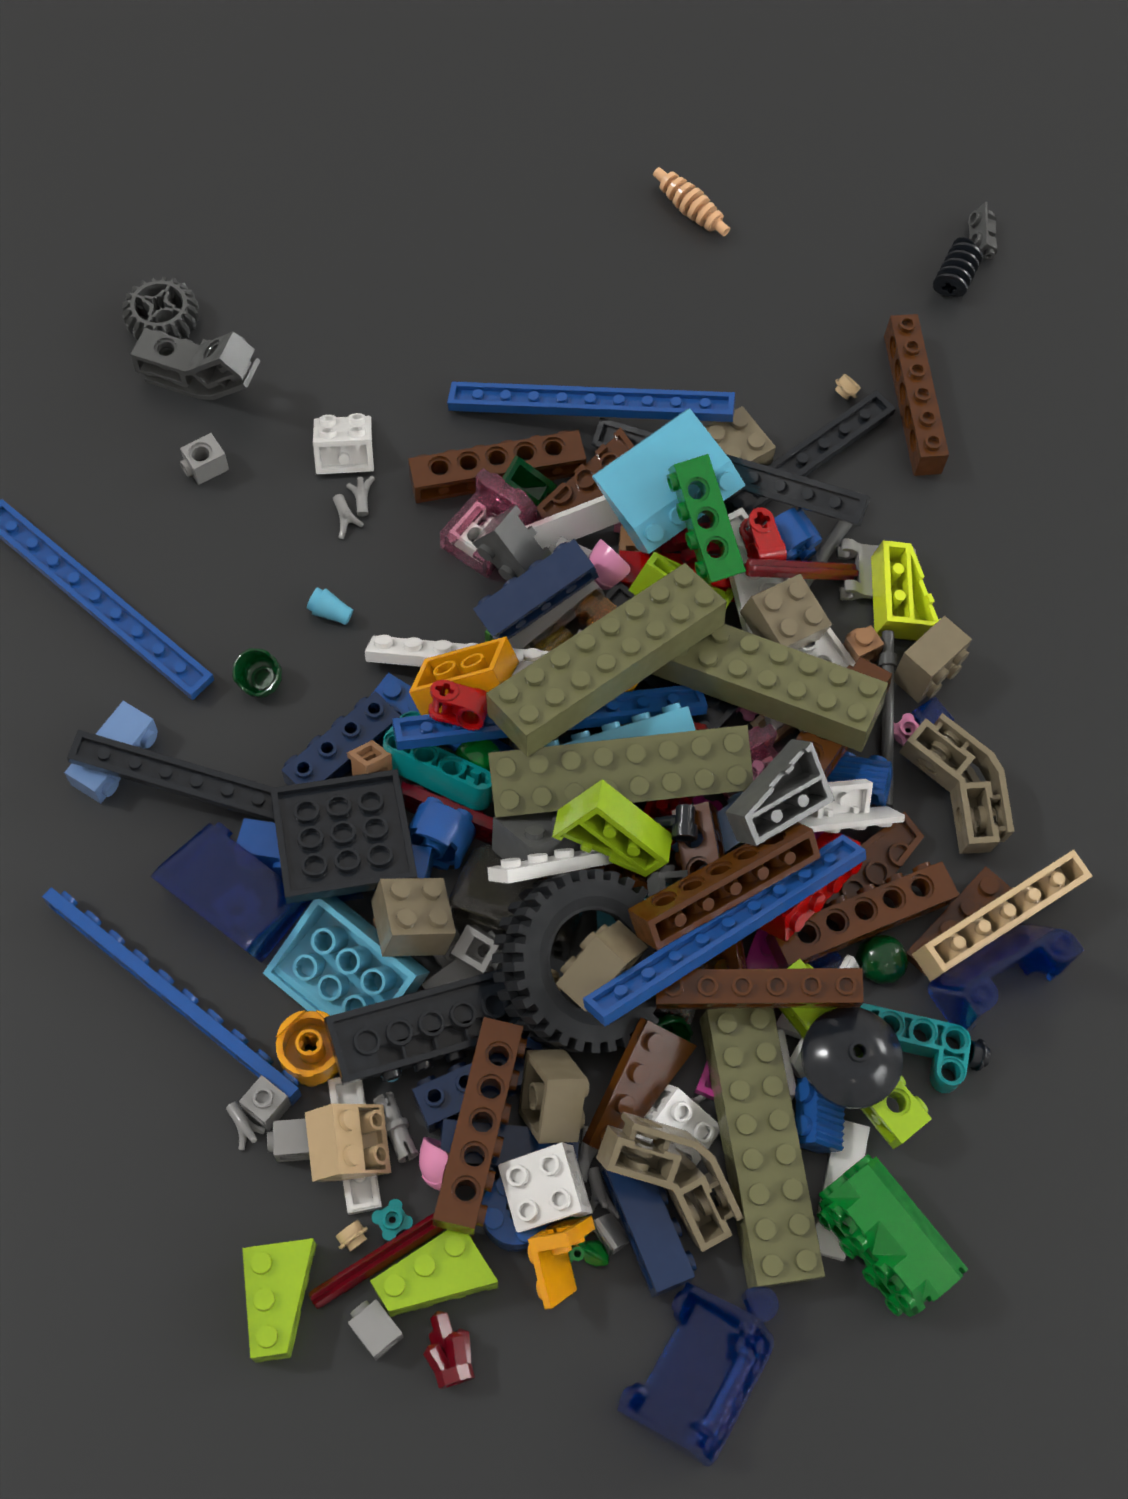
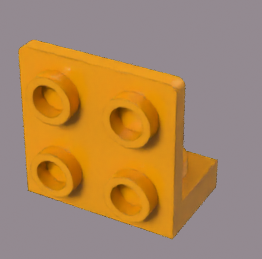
(551, 1260)

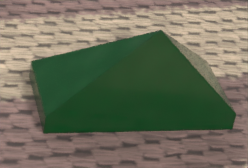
(529, 480)

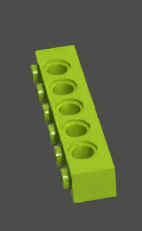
(891, 1125)

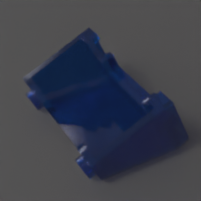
(230, 890)
(967, 988)
(701, 1375)

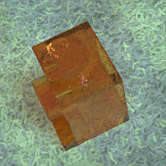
(593, 608)

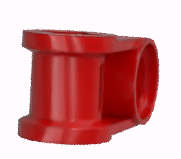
(760, 539)
(460, 706)

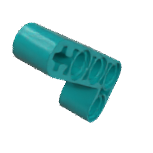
(442, 772)
(935, 1047)

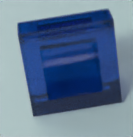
(761, 1303)

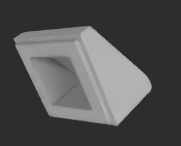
(610, 1233)

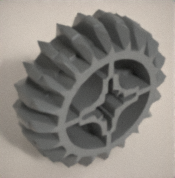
(157, 303)

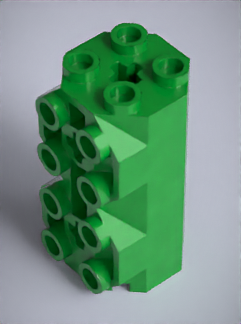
(891, 1235)

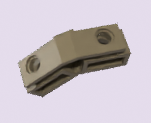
(945, 755)
(670, 1168)

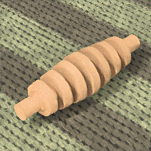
(691, 201)

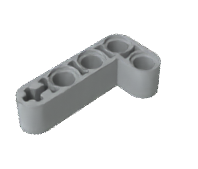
(553, 620)

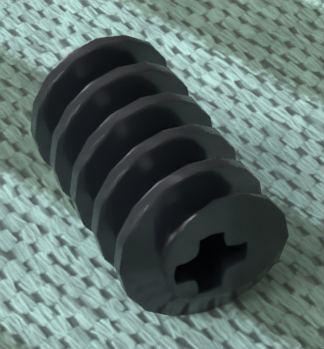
(958, 268)

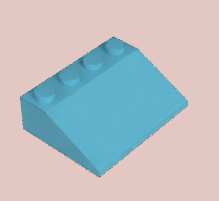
(639, 486)
(337, 962)

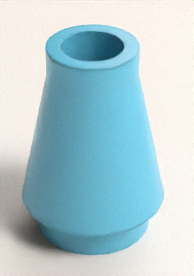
(328, 606)

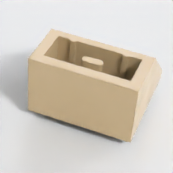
(347, 1142)

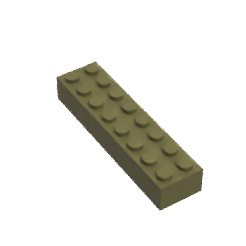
(605, 659)
(781, 685)
(634, 766)
(761, 1147)

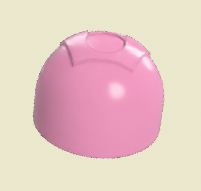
(609, 565)
(432, 1162)

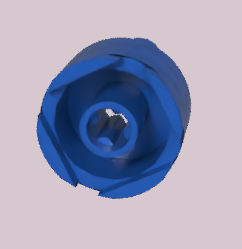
(798, 534)
(445, 830)
(498, 1223)

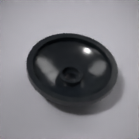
(835, 1069)

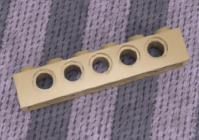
(1001, 915)

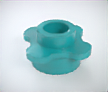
(382, 1217)

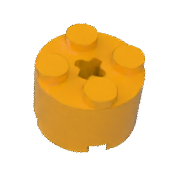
(293, 1035)

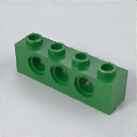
(701, 473)

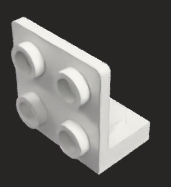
(343, 444)
(680, 1111)
(544, 1187)

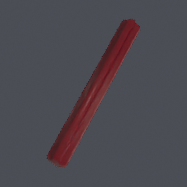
(808, 569)
(373, 1262)

